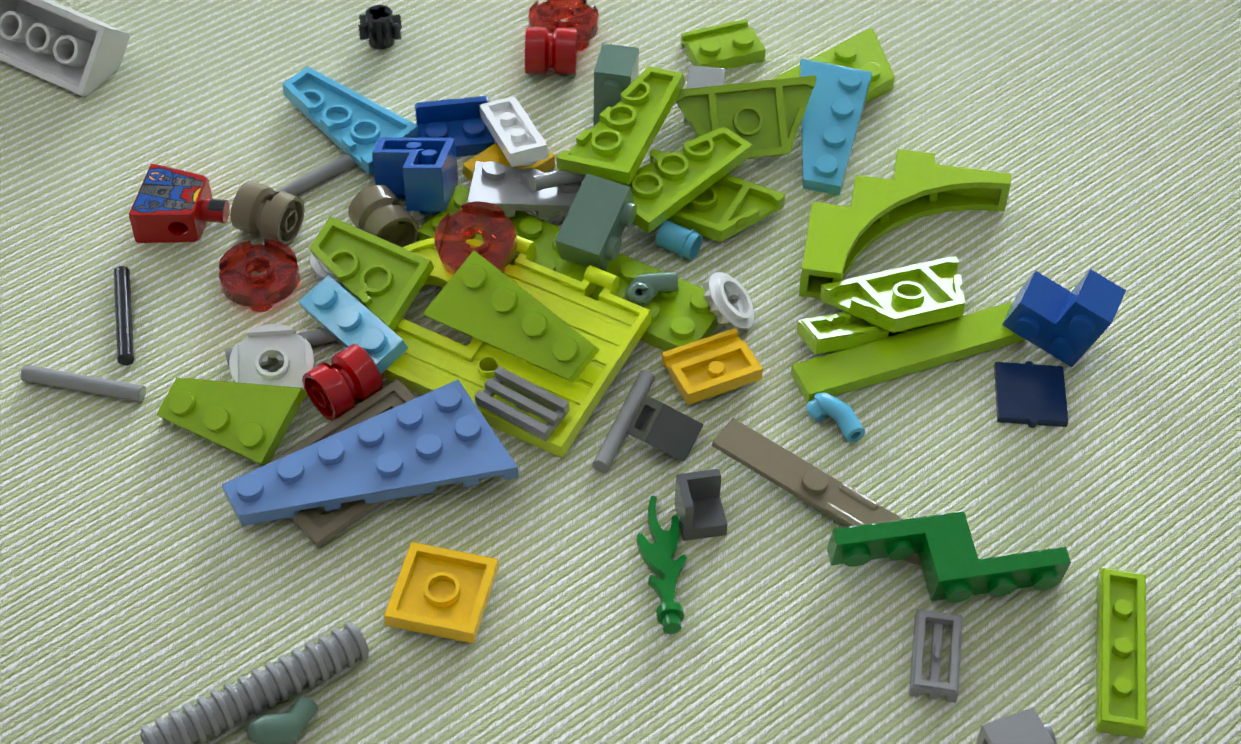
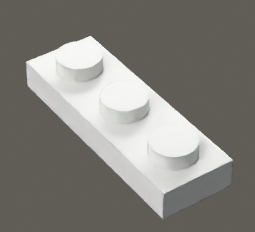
(514, 132)

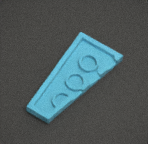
(345, 116)
(831, 123)

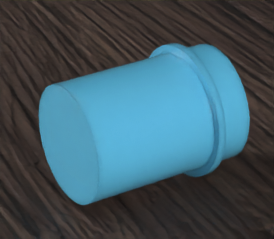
(679, 239)

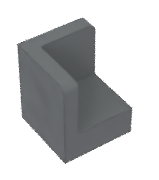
(664, 428)
(700, 505)

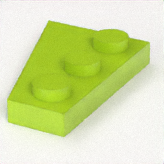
(372, 269)
(234, 414)

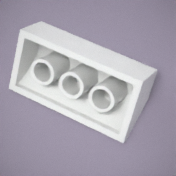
(60, 44)

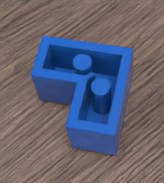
(417, 170)
(1061, 319)

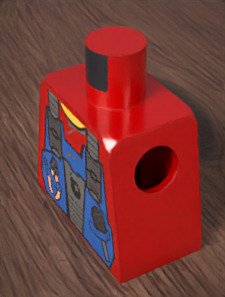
(174, 206)

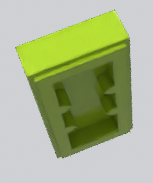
(838, 332)

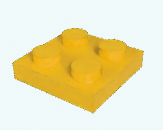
(442, 592)

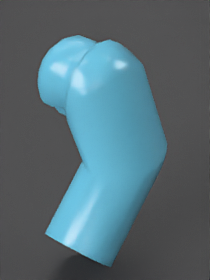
(842, 413)

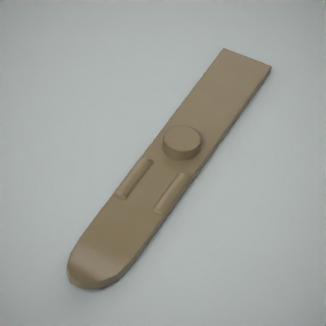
(801, 478)

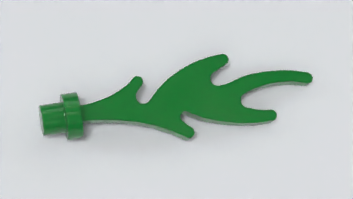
(659, 559)

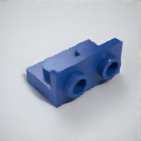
(457, 120)

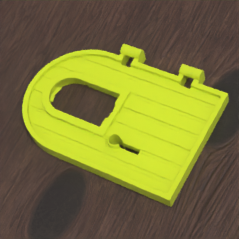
(608, 324)

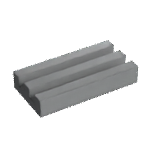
(522, 388)
(933, 686)

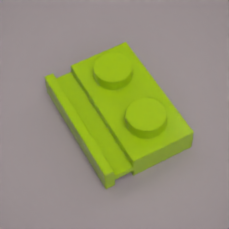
(723, 45)

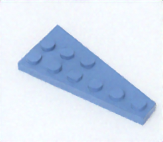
(384, 458)

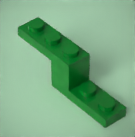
(948, 556)

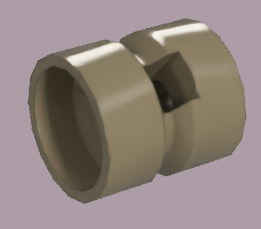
(266, 212)
(382, 215)

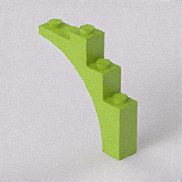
(878, 205)

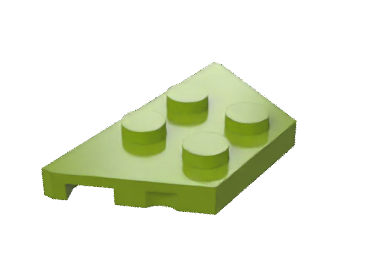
(861, 53)
(757, 111)
(727, 207)
(901, 296)

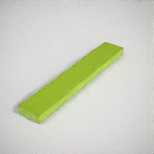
(904, 353)

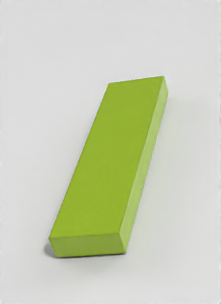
(1121, 653)

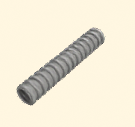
(260, 689)

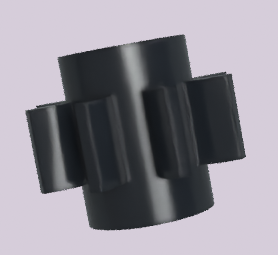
(380, 27)

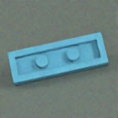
(352, 322)

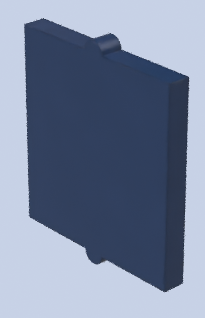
(1030, 394)

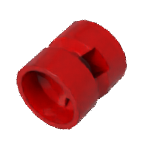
(550, 50)
(347, 379)

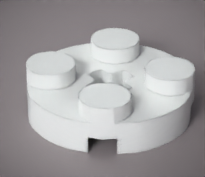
(270, 342)

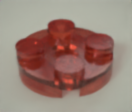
(575, 11)
(464, 224)
(262, 290)

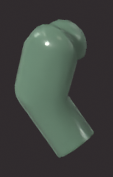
(647, 285)
(282, 727)

